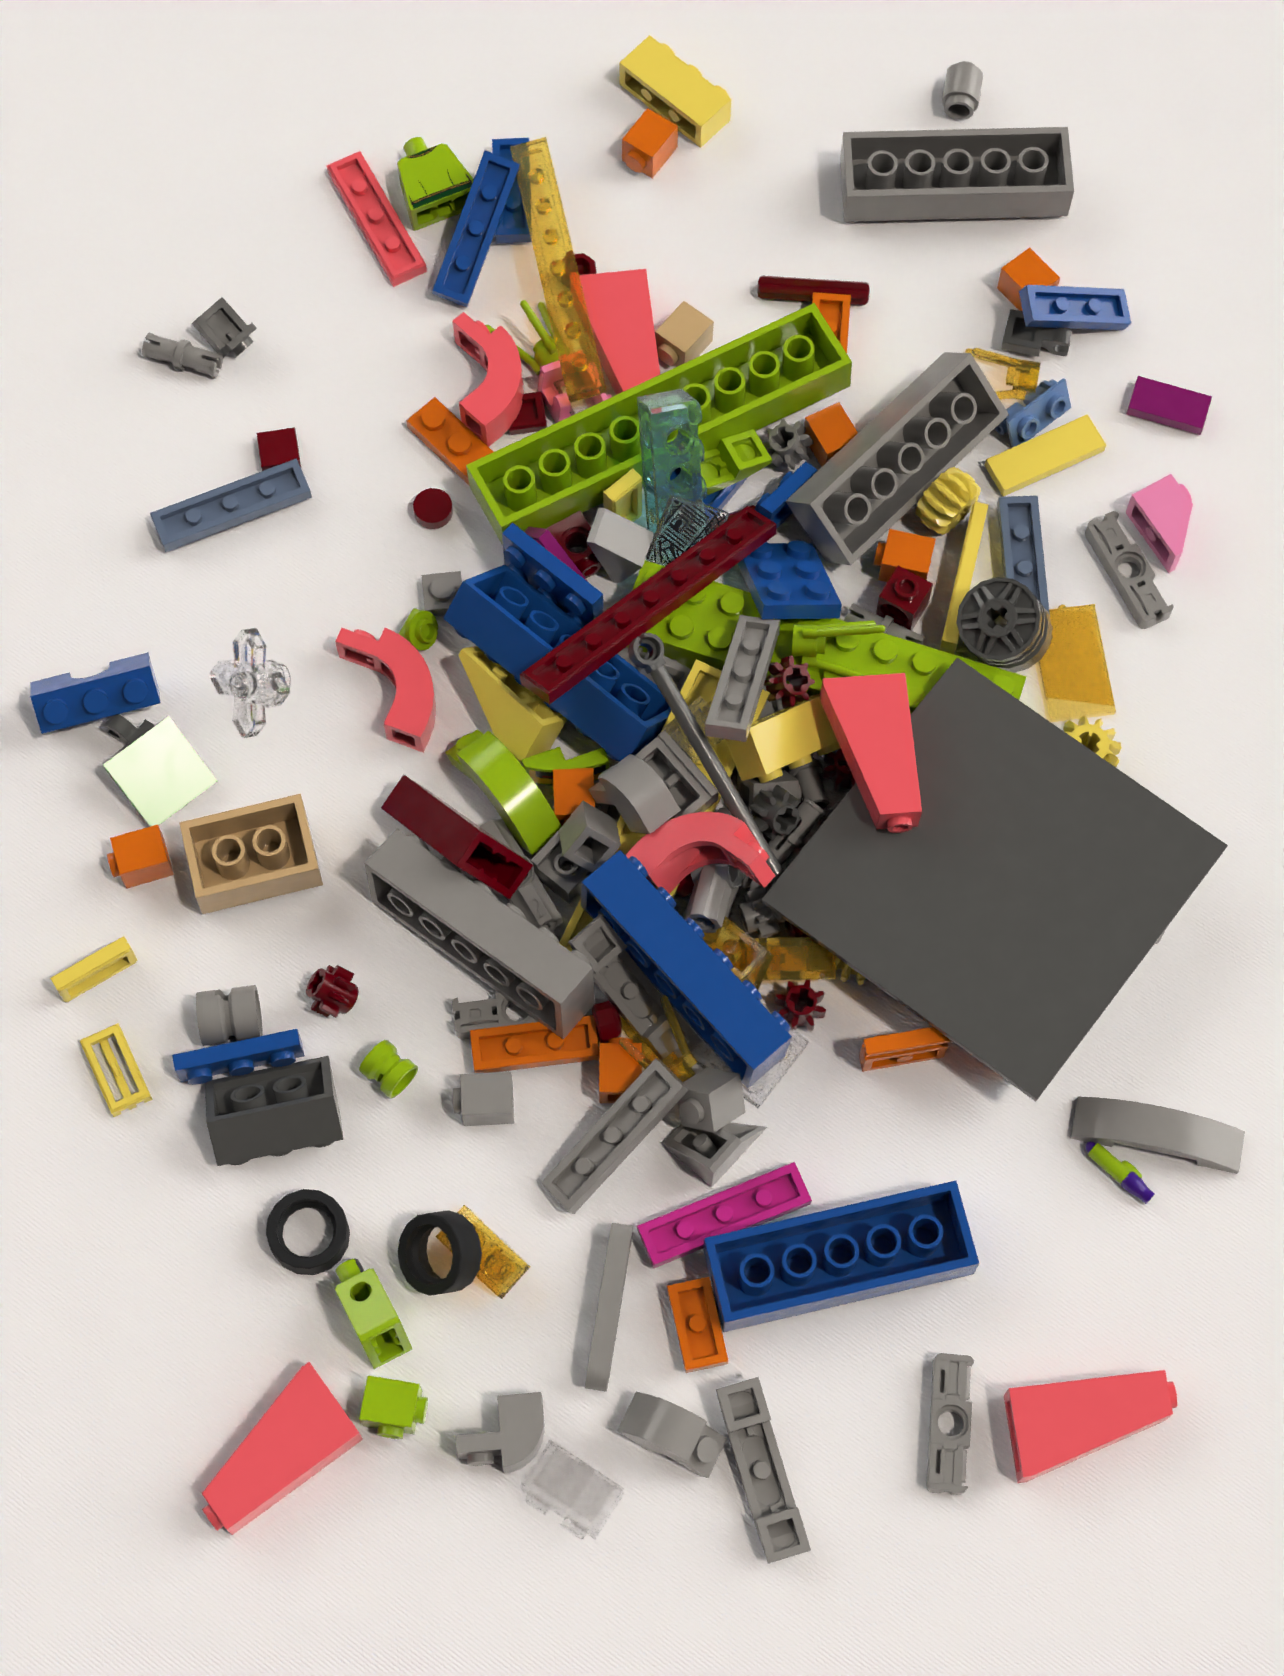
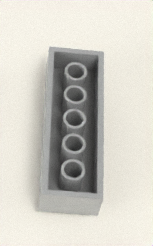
(956, 174)
(897, 458)
(481, 932)

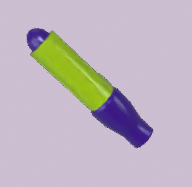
(1122, 1171)

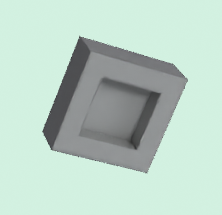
(440, 591)

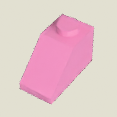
(1162, 518)

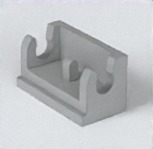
(679, 773)

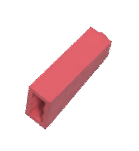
(622, 326)
(877, 741)
(1078, 1417)
(284, 1450)

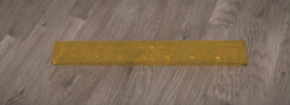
(558, 271)

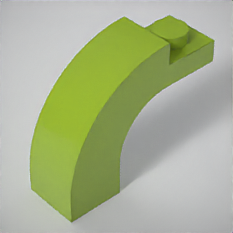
(507, 787)

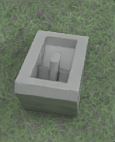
(618, 544)

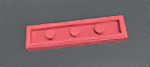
(376, 218)

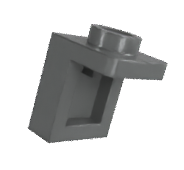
(224, 329)

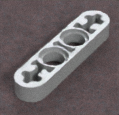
(609, 1307)

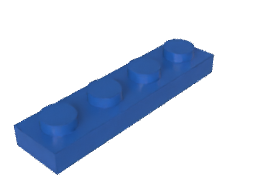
(476, 229)

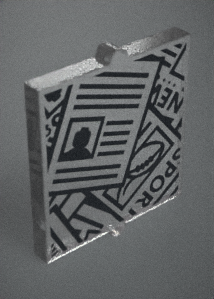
(682, 527)

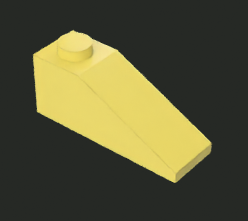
(511, 709)

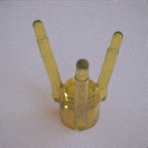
(1021, 373)
(679, 1066)

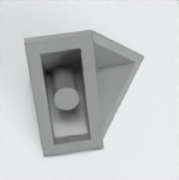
(712, 1153)

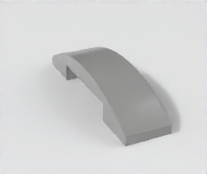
(629, 988)
(1158, 1130)
(762, 1470)

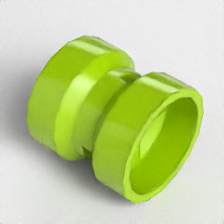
(387, 1068)

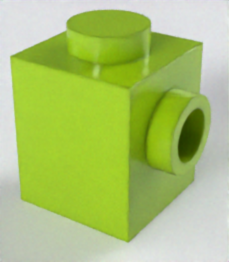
(392, 1407)

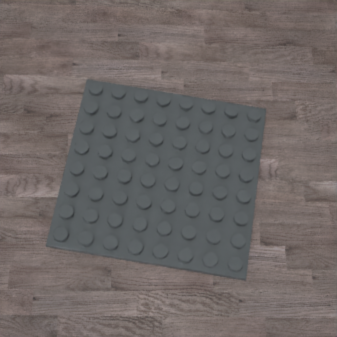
(1015, 893)

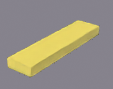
(964, 574)

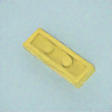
(1045, 455)

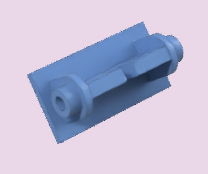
(1040, 410)

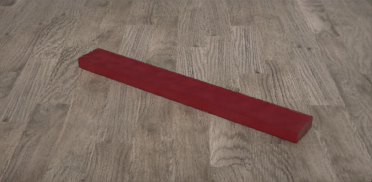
(647, 604)

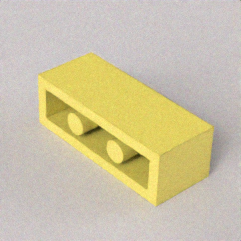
(675, 90)
(784, 740)

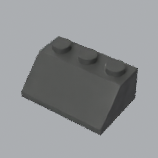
(272, 1111)

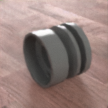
(1007, 647)

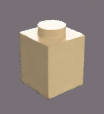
(683, 335)

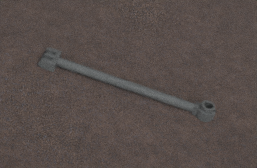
(696, 737)

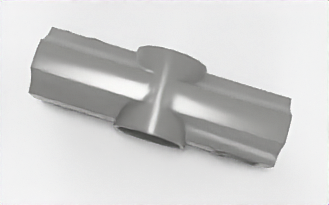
(712, 892)
(530, 895)

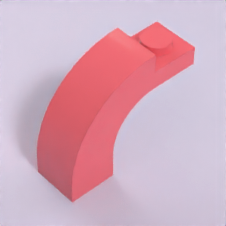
(499, 397)
(414, 706)
(698, 841)

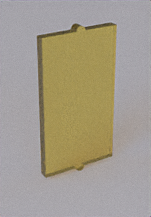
(1076, 666)

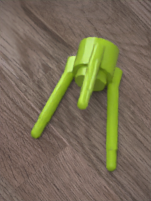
(544, 349)
(811, 640)

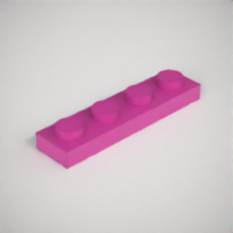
(727, 1211)

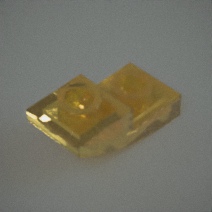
(500, 1263)

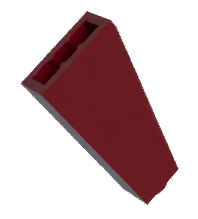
(456, 837)

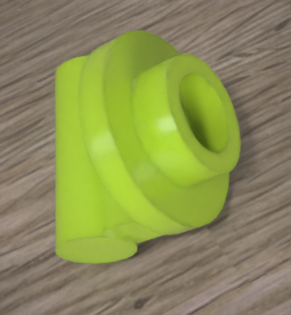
(420, 629)

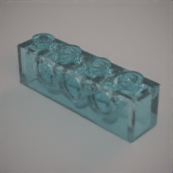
(658, 417)

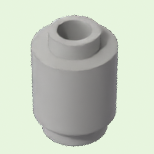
(962, 90)

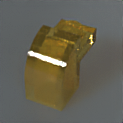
(798, 959)

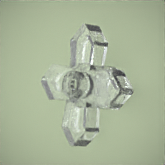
(251, 682)

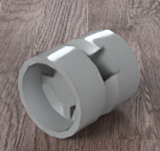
(228, 1015)

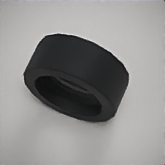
(284, 1209)
(414, 1257)

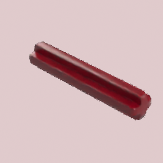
(802, 288)

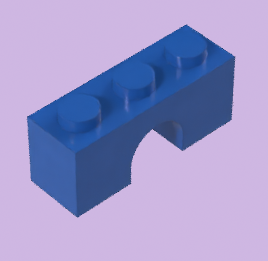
(73, 701)

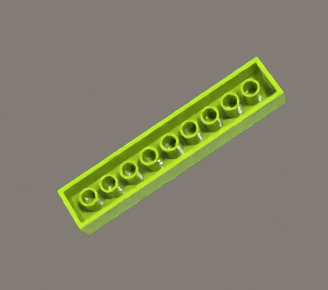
(736, 386)
(708, 621)

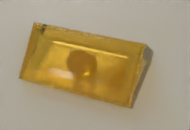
(748, 956)

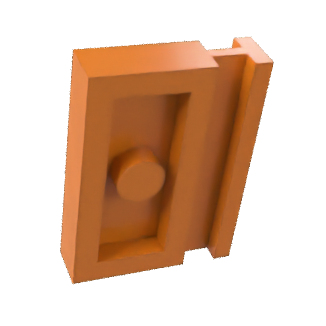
(902, 1048)

